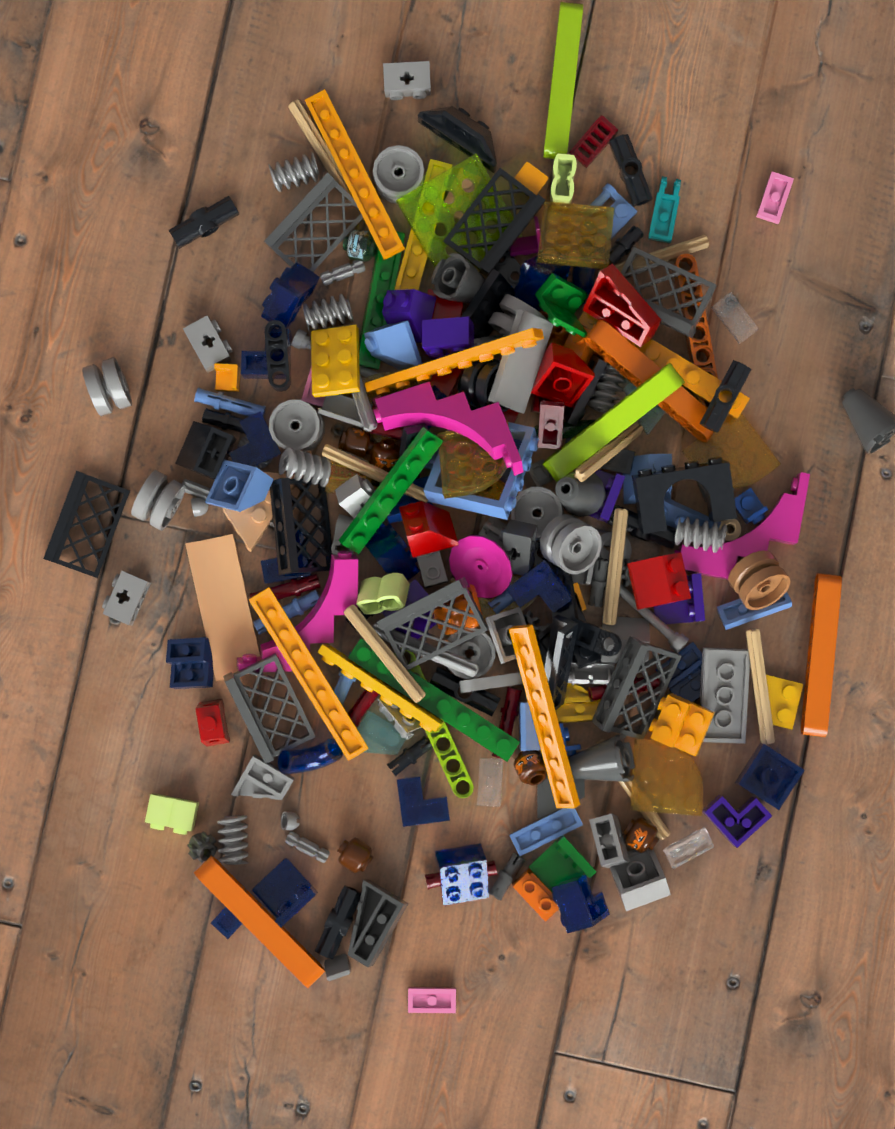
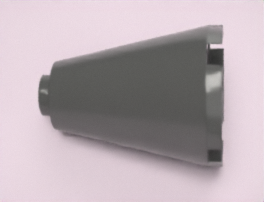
(457, 279)
(870, 419)
(580, 497)
(604, 761)

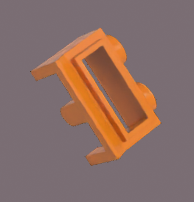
(536, 894)

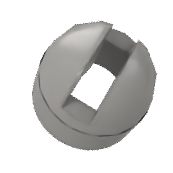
(199, 506)
(289, 820)

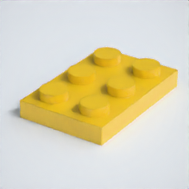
(335, 361)

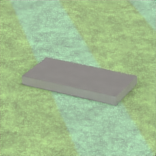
(519, 370)
(725, 692)

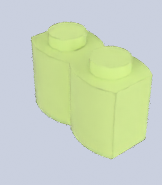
(563, 176)
(383, 593)
(171, 813)

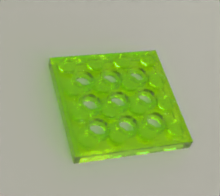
(432, 191)

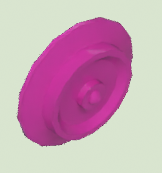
(482, 565)

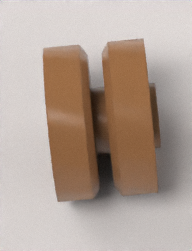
(759, 580)

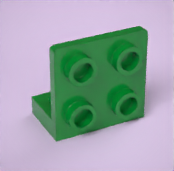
(560, 302)
(560, 863)

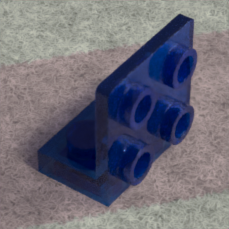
(462, 874)
(284, 891)

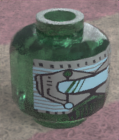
(360, 245)

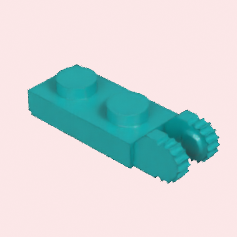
(664, 212)

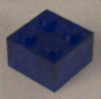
(769, 776)

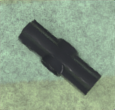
(626, 156)
(204, 222)
(732, 382)
(664, 538)
(478, 699)
(338, 922)

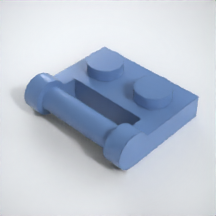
(622, 209)

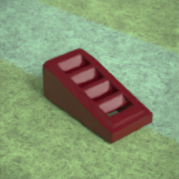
(608, 127)

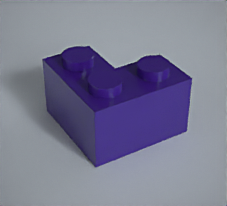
(447, 336)
(736, 824)

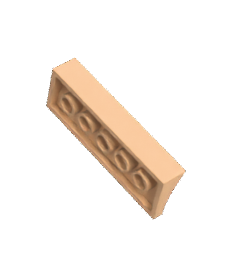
(222, 602)

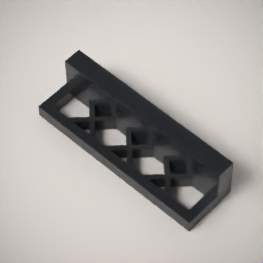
(560, 657)

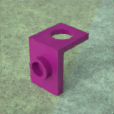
(527, 244)

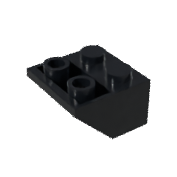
(205, 450)

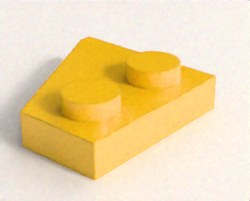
(784, 700)
(576, 706)

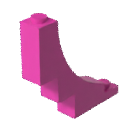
(483, 425)
(780, 526)
(318, 625)

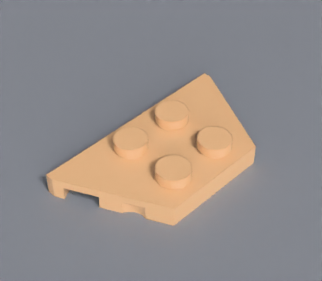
(254, 520)

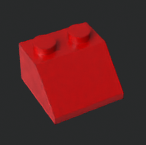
(562, 375)
(427, 528)
(659, 580)

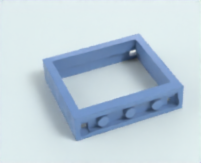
(483, 505)

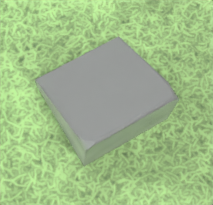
(537, 475)
(337, 967)

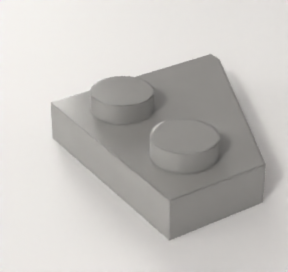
(263, 781)

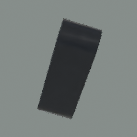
(277, 344)

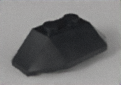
(461, 132)

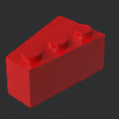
(621, 307)

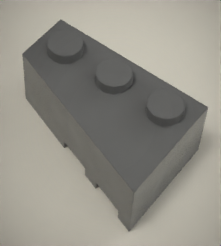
(375, 922)

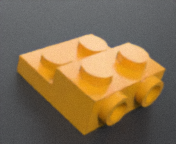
(681, 724)

